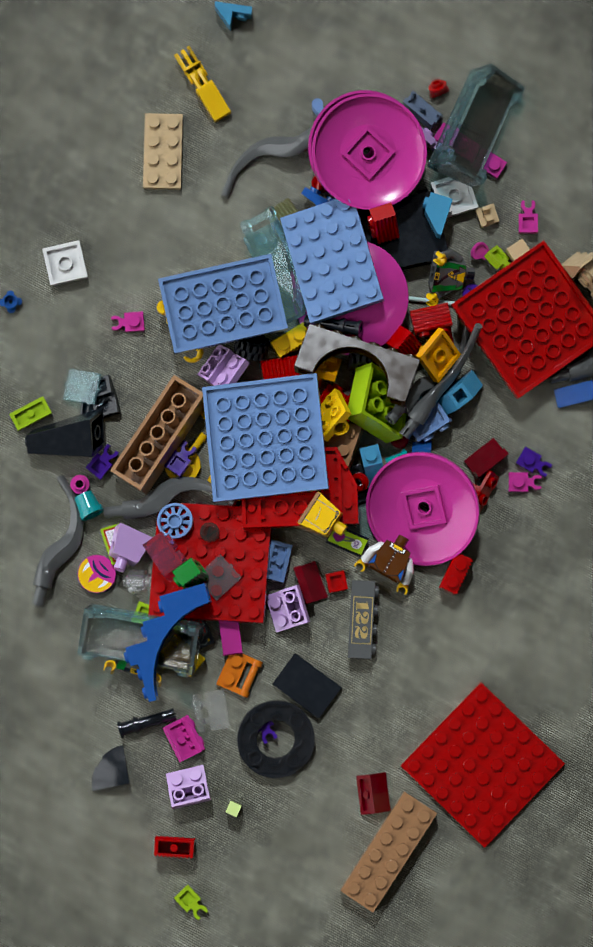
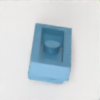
(228, 11)

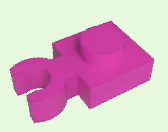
(527, 222)
(132, 322)
(520, 482)

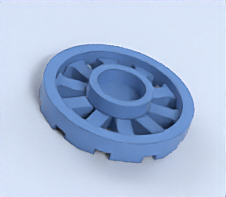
(175, 520)

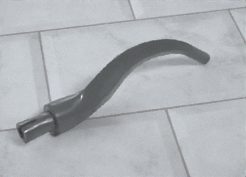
(275, 146)
(575, 370)
(421, 387)
(425, 405)
(158, 498)
(59, 551)

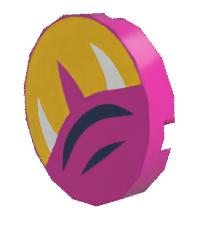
(96, 574)

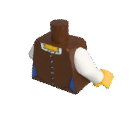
(390, 561)

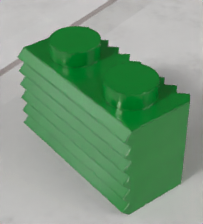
(190, 574)

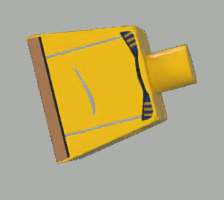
(322, 517)

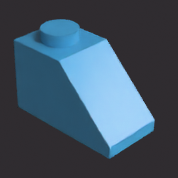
(437, 211)
(371, 461)

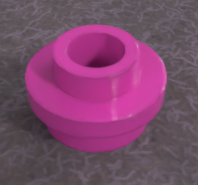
(84, 488)

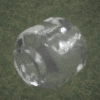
(137, 581)

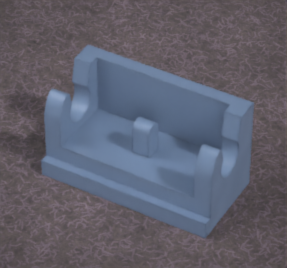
(422, 110)

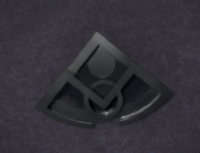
(105, 399)
(111, 770)

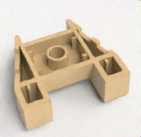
(581, 266)

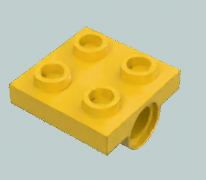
(334, 415)

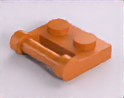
(233, 670)

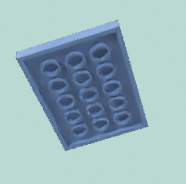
(331, 260)
(223, 304)

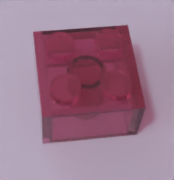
(164, 554)

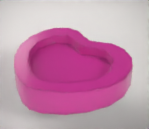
(479, 250)

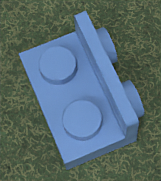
(436, 421)
(278, 560)

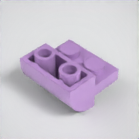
(223, 367)
(287, 608)
(188, 787)

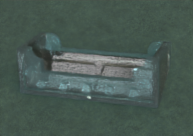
(475, 124)
(111, 629)

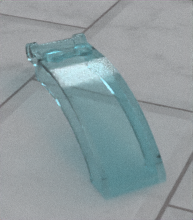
(273, 241)

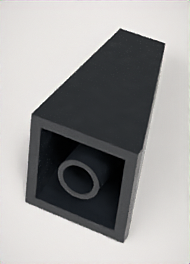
(74, 436)

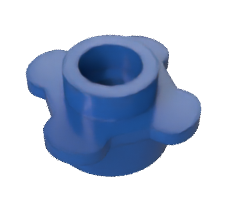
(5, 302)

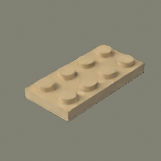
(163, 151)

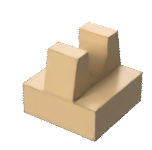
(487, 215)

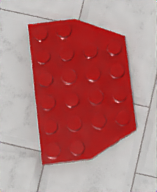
(288, 508)

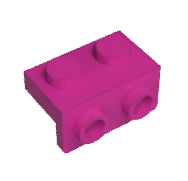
(184, 738)

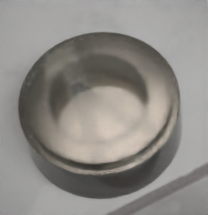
(209, 532)

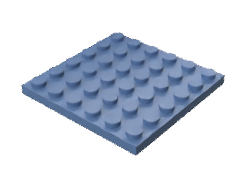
(265, 438)

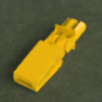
(208, 91)

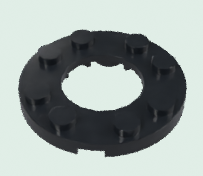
(279, 766)

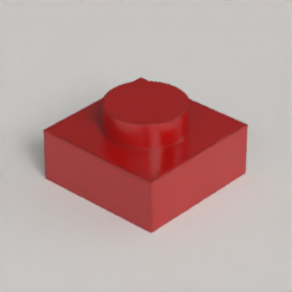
(336, 581)

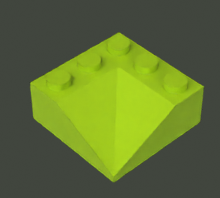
(369, 404)

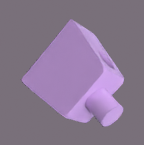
(127, 546)

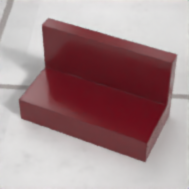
(485, 458)
(310, 582)
(373, 793)

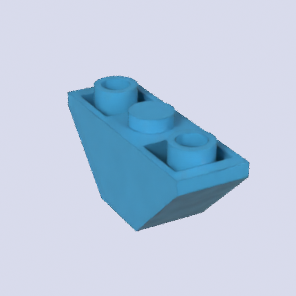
(460, 392)

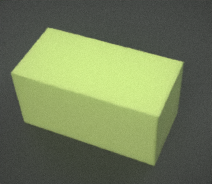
(233, 808)

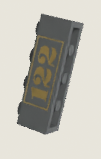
(361, 619)

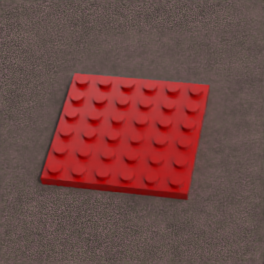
(529, 319)
(243, 548)
(482, 764)

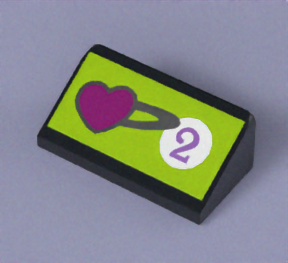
(349, 542)

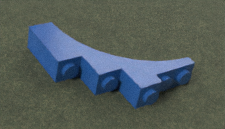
(156, 630)

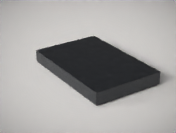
(306, 685)

